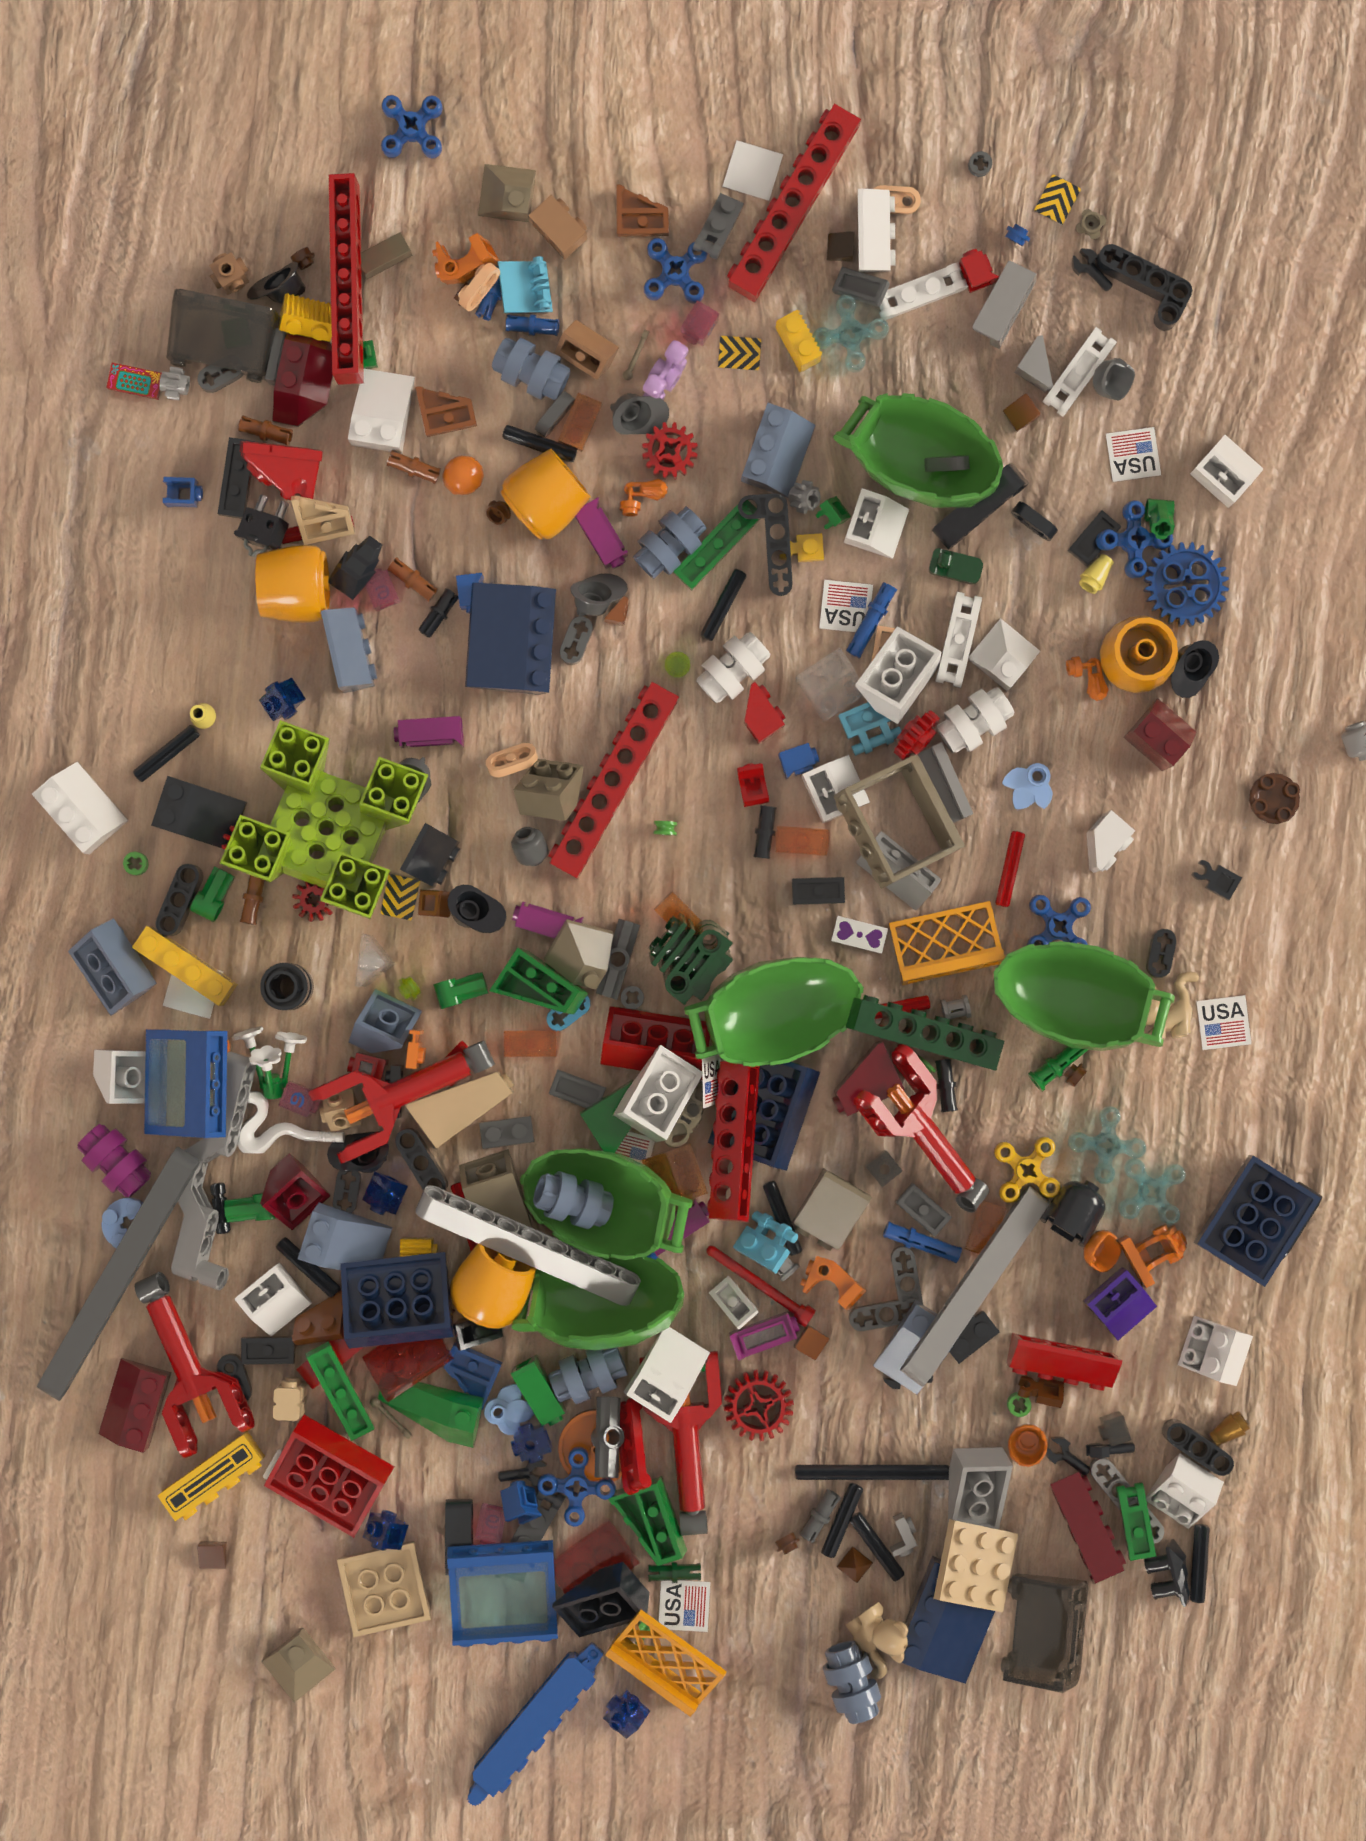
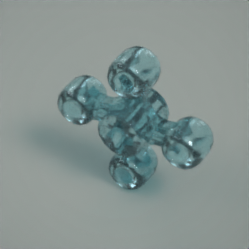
(861, 332)
(1106, 1158)
(1162, 1184)

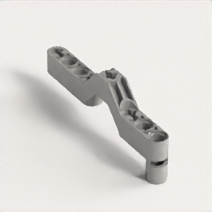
(199, 1217)

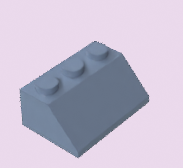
(778, 450)
(349, 649)
(112, 966)

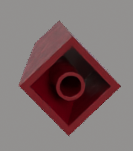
(1161, 735)
(872, 1073)

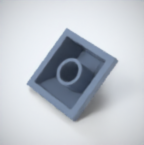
(383, 1023)

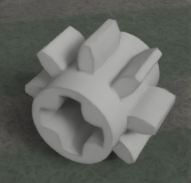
(174, 383)
(804, 496)

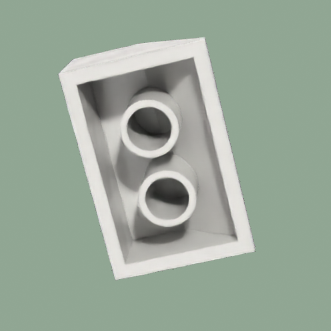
(875, 230)
(898, 674)
(80, 808)

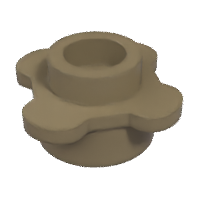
(1097, 220)

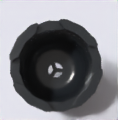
(1075, 1211)

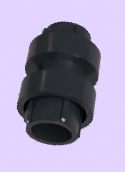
(271, 983)

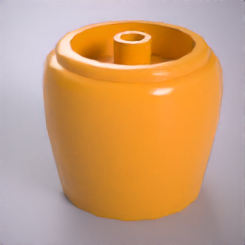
(544, 494)
(292, 583)
(1139, 654)
(491, 1287)

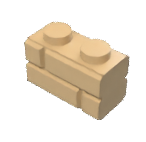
(290, 1399)

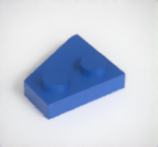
(473, 1371)

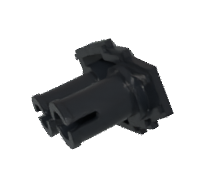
(356, 567)
(1175, 1562)

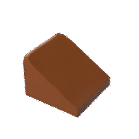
(1021, 412)
(618, 613)
(433, 903)
(811, 1342)

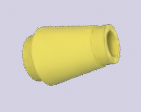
(1096, 574)
(207, 719)

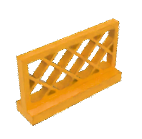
(950, 965)
(657, 1673)

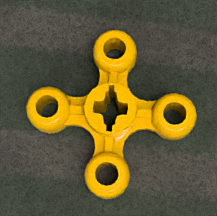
(1018, 1179)

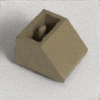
(549, 789)

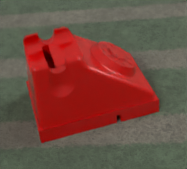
(285, 467)

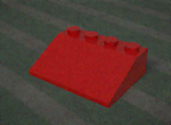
(328, 1475)

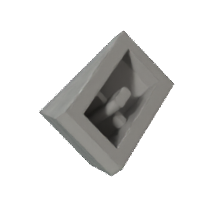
(1035, 366)

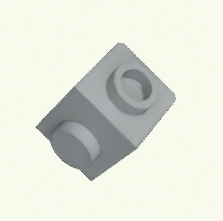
(906, 1530)

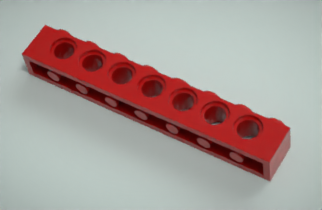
(845, 126)
(346, 279)
(665, 703)

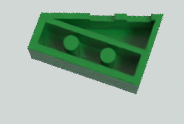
(538, 983)
(653, 1521)

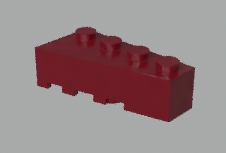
(1087, 1527)

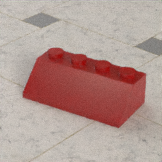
(635, 1035)
(1063, 1361)

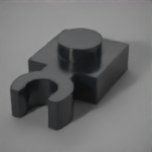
(1220, 881)

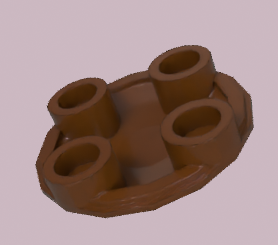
(1274, 798)

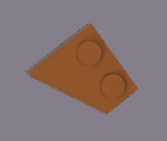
(639, 215)
(444, 412)
(320, 1323)

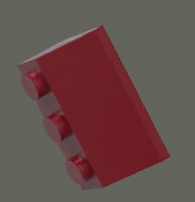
(134, 1405)

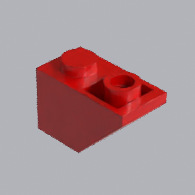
(760, 715)

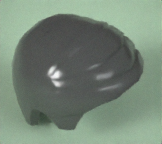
(1113, 379)

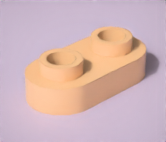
(901, 192)
(483, 281)
(511, 760)

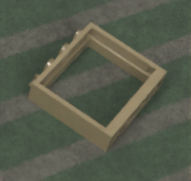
(930, 805)

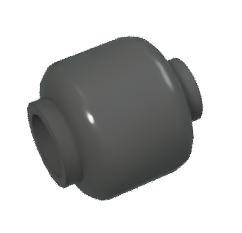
(529, 846)

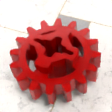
(663, 441)
(916, 735)

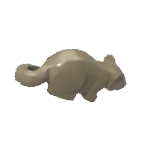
(689, 1118)

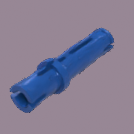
(876, 611)
(911, 1238)

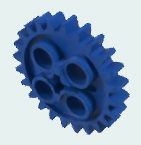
(1182, 562)

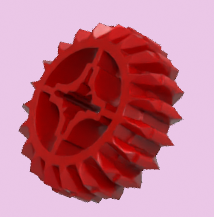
(766, 1426)

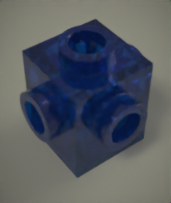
(282, 699)
(384, 1193)
(536, 1434)
(385, 1530)
(625, 1713)

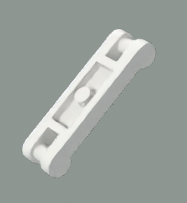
(922, 291)
(1079, 371)
(958, 639)

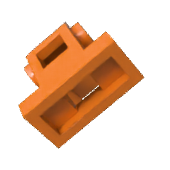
(462, 270)
(1172, 1242)
(848, 1288)

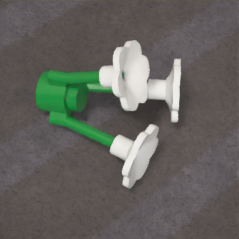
(272, 1084)

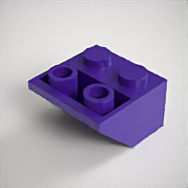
(1120, 1303)

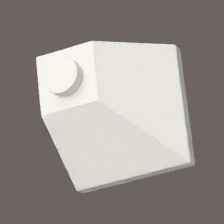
(1003, 655)
(120, 1075)

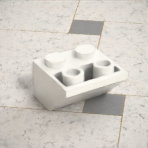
(1226, 471)
(876, 524)
(829, 780)
(1105, 839)
(273, 1300)
(1215, 1351)
(1185, 1491)

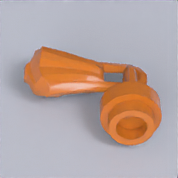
(652, 489)
(1097, 686)

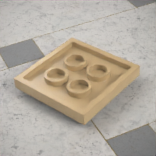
(975, 1566)
(384, 1589)

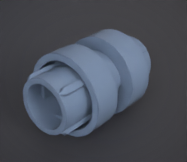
(521, 364)
(677, 535)
(562, 1196)
(579, 1377)
(848, 1671)

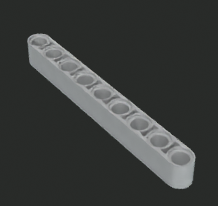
(527, 1245)
(975, 1286)

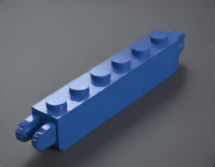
(532, 1723)

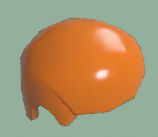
(462, 475)
(1102, 1251)
(1027, 1445)

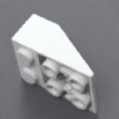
(667, 1374)

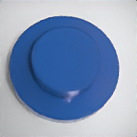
(1017, 234)

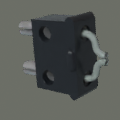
(262, 528)

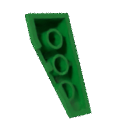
(441, 1411)

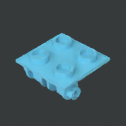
(525, 286)

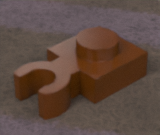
(1046, 1391)

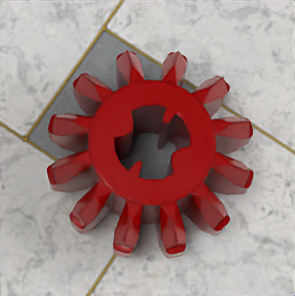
(311, 908)

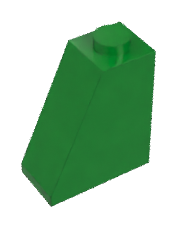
(605, 1127)
(538, 1391)

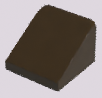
(840, 246)

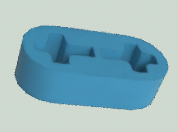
(569, 1019)

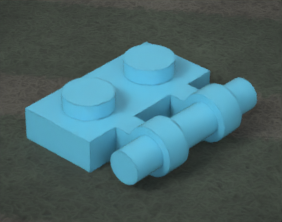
(865, 718)
(761, 1248)

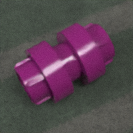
(122, 1169)

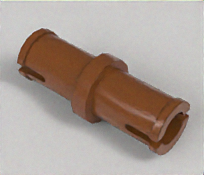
(265, 430)
(413, 467)
(412, 579)
(253, 898)

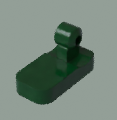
(955, 566)

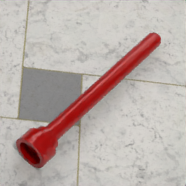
(801, 1312)

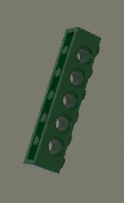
(985, 1054)

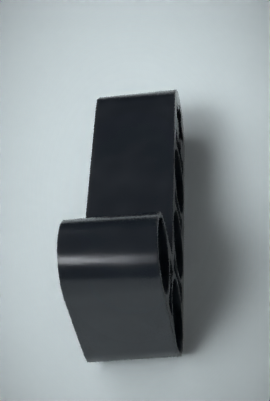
(1142, 283)
(965, 519)
(773, 544)

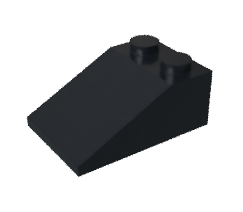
(197, 812)
(431, 856)
(603, 1600)

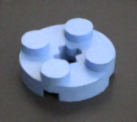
(114, 1217)

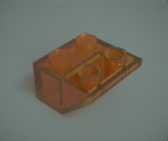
(679, 1171)

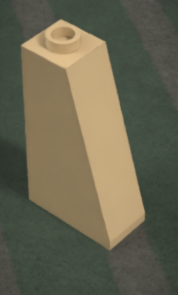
(454, 1109)

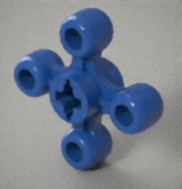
(407, 134)
(667, 279)
(1125, 541)
(1050, 915)
(575, 1498)

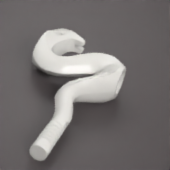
(249, 1144)

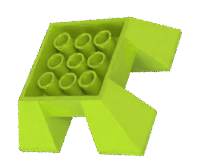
(345, 870)

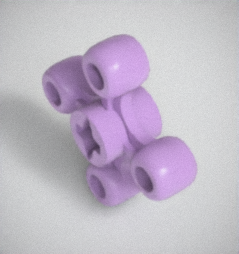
(666, 373)

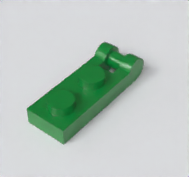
(1136, 1522)

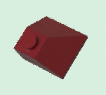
(292, 1192)

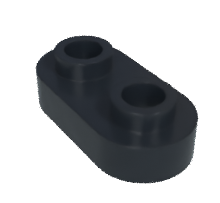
(239, 1372)

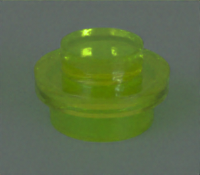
(677, 664)
(408, 988)

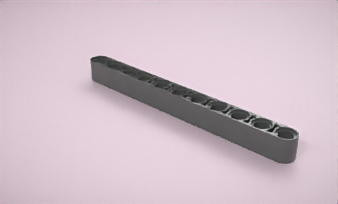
(118, 1273)

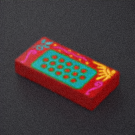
(134, 381)

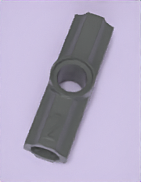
(624, 942)
(607, 1452)

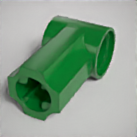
(1160, 517)
(210, 899)
(455, 991)
(246, 1209)

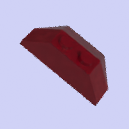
(302, 379)

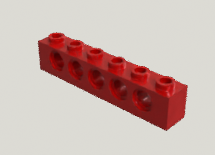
(741, 1152)

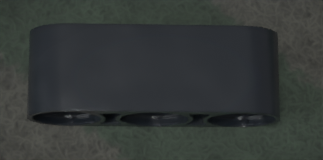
(168, 907)
(420, 1148)
(1206, 1456)
(458, 1524)

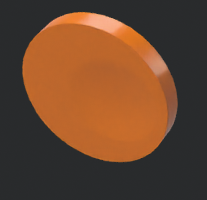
(578, 1433)

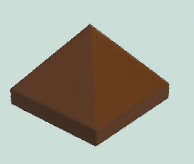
(854, 1564)

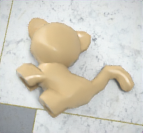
(1180, 1012)
(873, 1632)

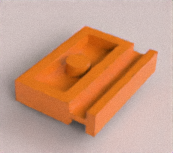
(415, 1053)

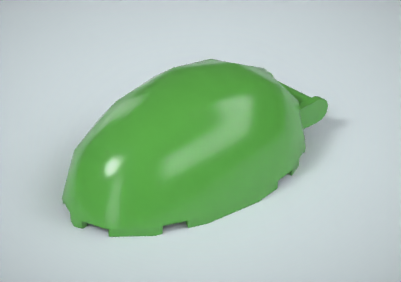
(907, 430)
(1080, 996)
(775, 1011)
(640, 1211)
(595, 1323)

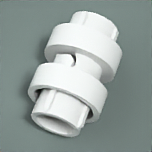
(724, 675)
(984, 714)

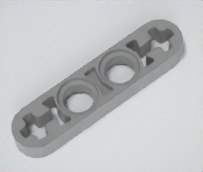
(1111, 1469)

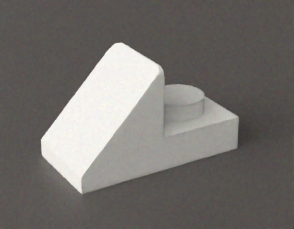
(734, 1302)

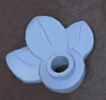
(1027, 789)
(513, 1409)

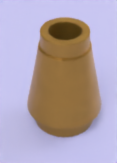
(1230, 1428)

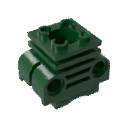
(686, 954)

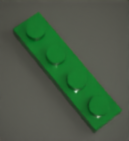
(716, 546)
(340, 1391)

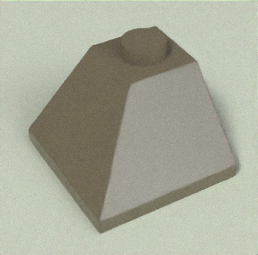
(506, 193)
(581, 953)
(298, 1665)

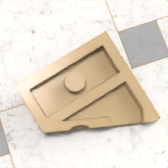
(321, 519)

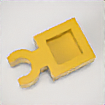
(807, 548)

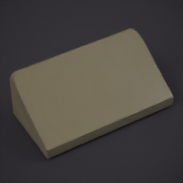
(384, 255)

